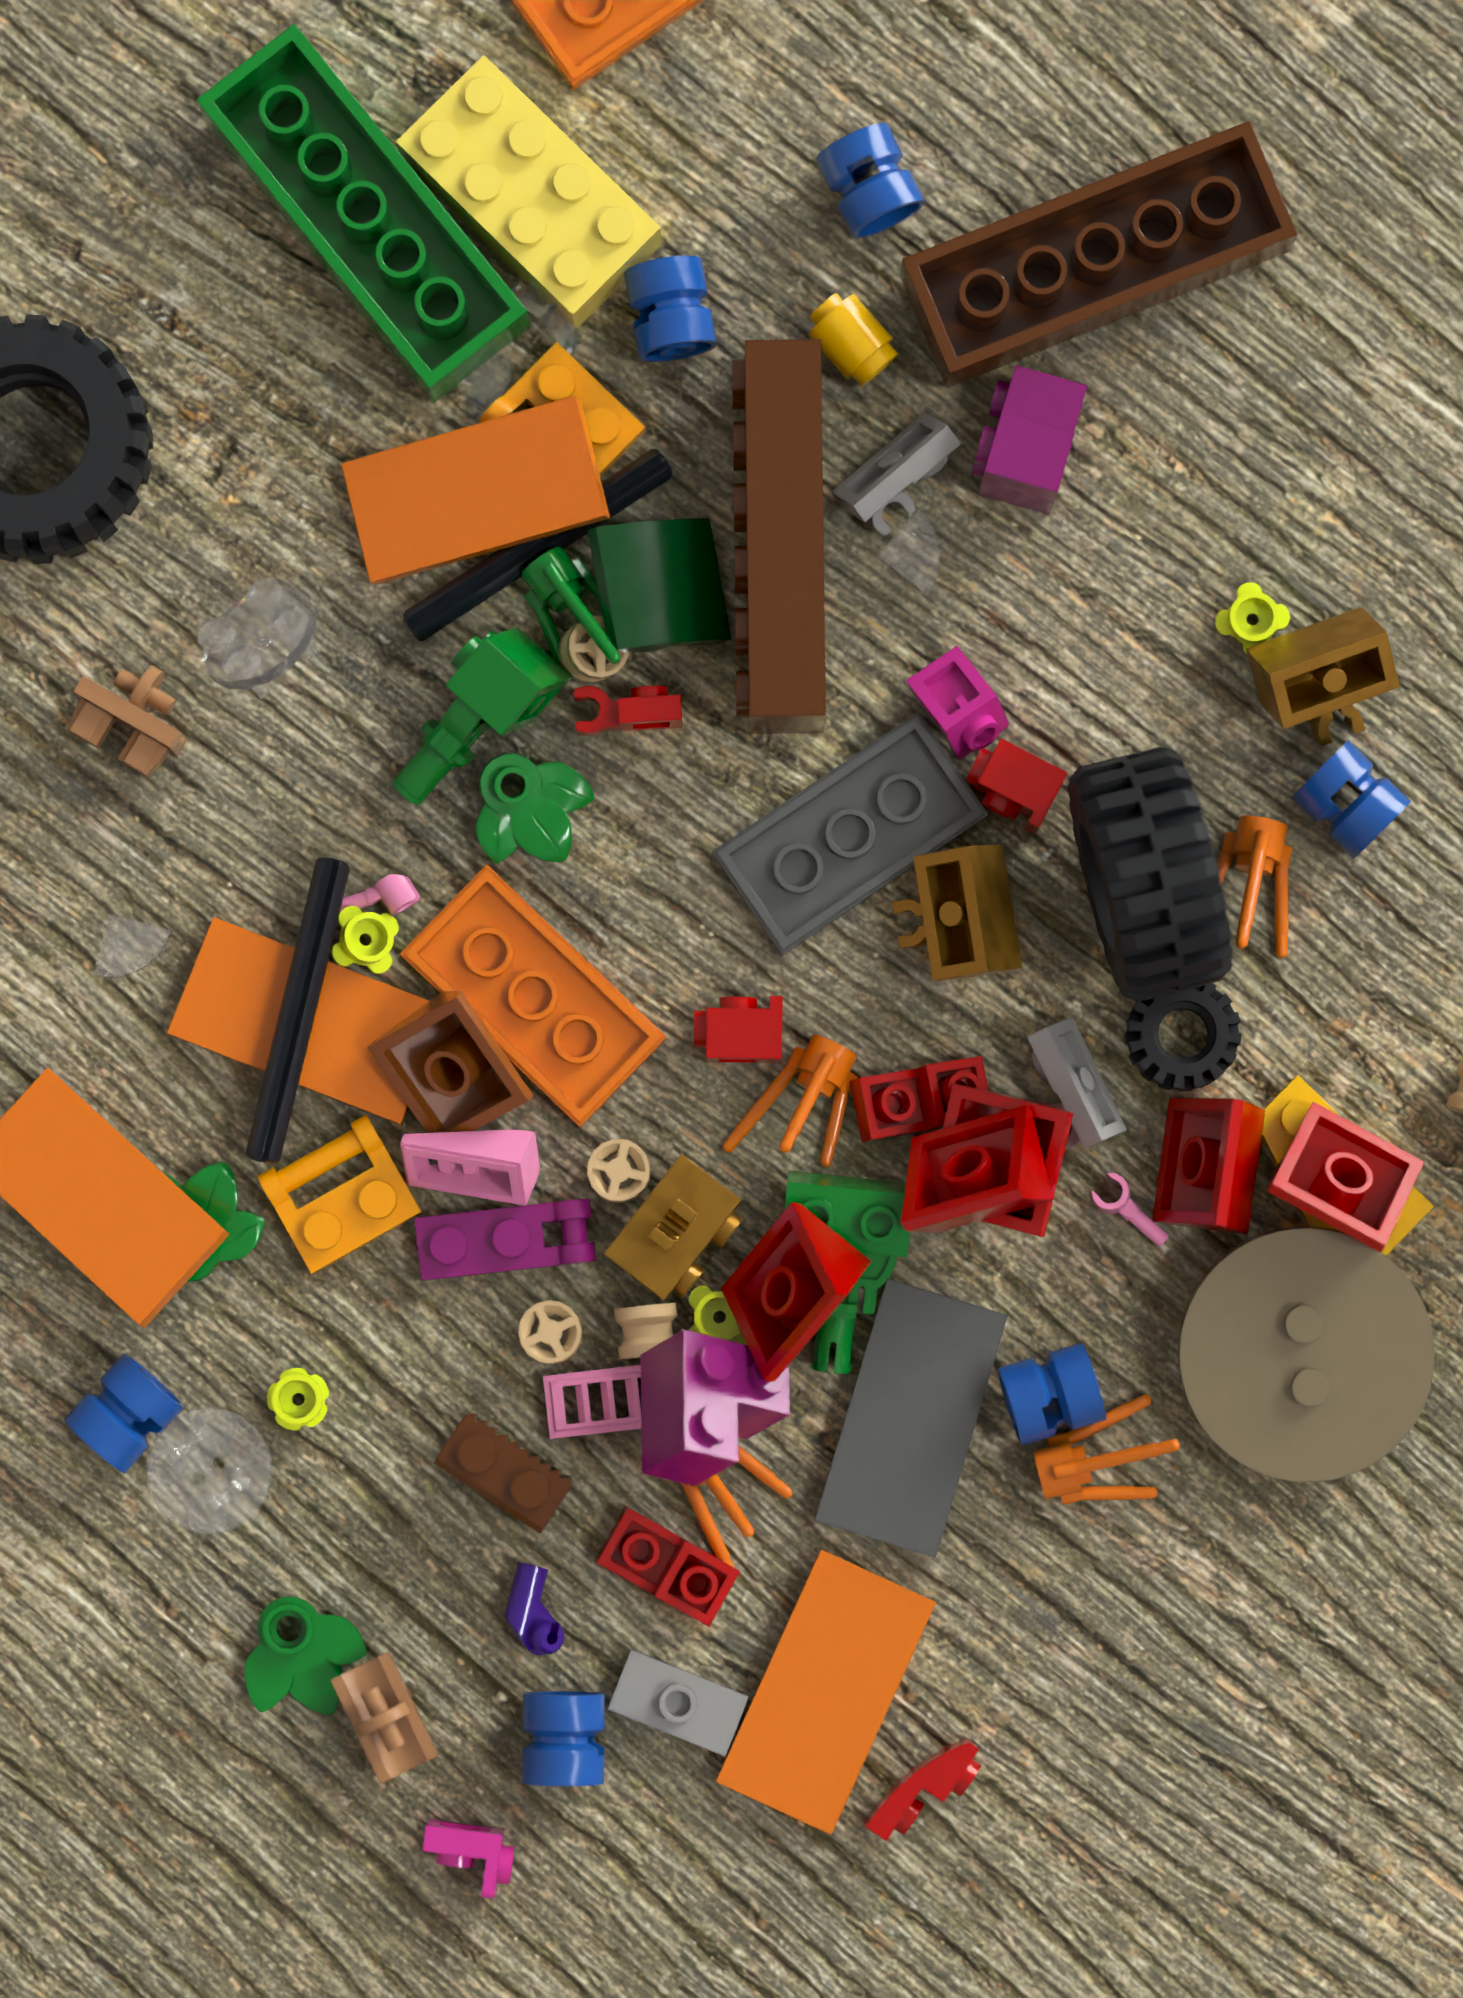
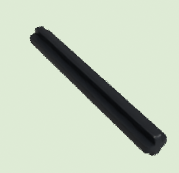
(508, 563)
(297, 1010)

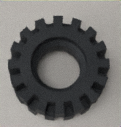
(1191, 1072)

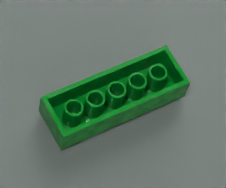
(363, 213)

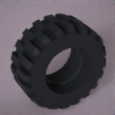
(116, 449)
(1150, 873)

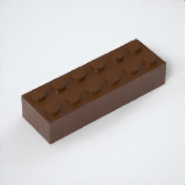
(1098, 254)
(784, 536)

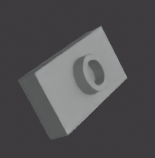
(678, 1702)

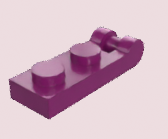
(502, 1240)

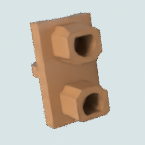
(101, 708)
(384, 1717)

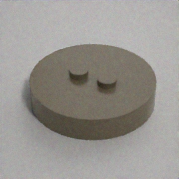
(1306, 1354)

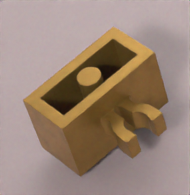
(1324, 671)
(964, 913)
(675, 1228)

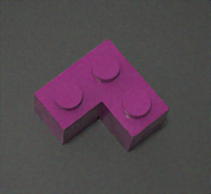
(1032, 441)
(699, 1401)

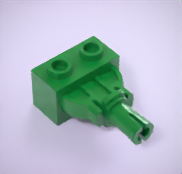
(498, 685)
(869, 1219)

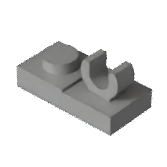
(910, 456)
(1072, 1074)

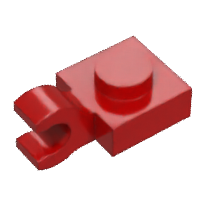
(646, 710)

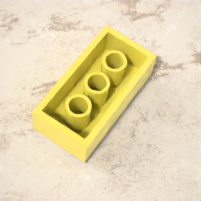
(529, 191)

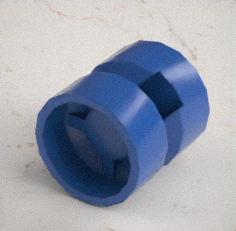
(879, 200)
(668, 300)
(1366, 815)
(1051, 1394)
(124, 1413)
(563, 1738)

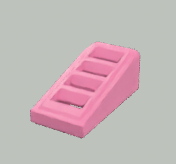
(488, 1166)
(556, 1408)

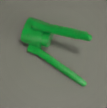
(557, 583)

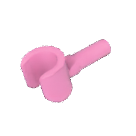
(394, 890)
(1130, 1211)

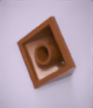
(449, 1067)

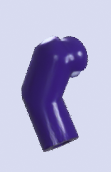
(528, 1615)

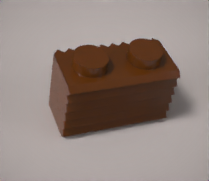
(504, 1472)

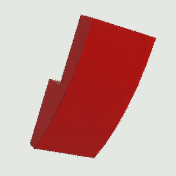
(911, 1098)
(667, 1566)
(938, 1774)

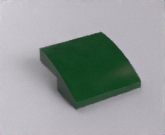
(659, 584)

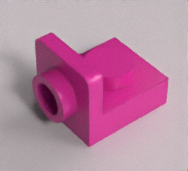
(959, 702)
(461, 1843)

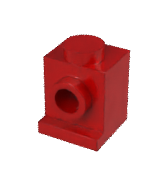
(1016, 783)
(740, 1031)

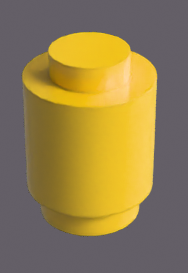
(852, 338)

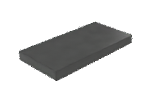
(849, 834)
(911, 1418)

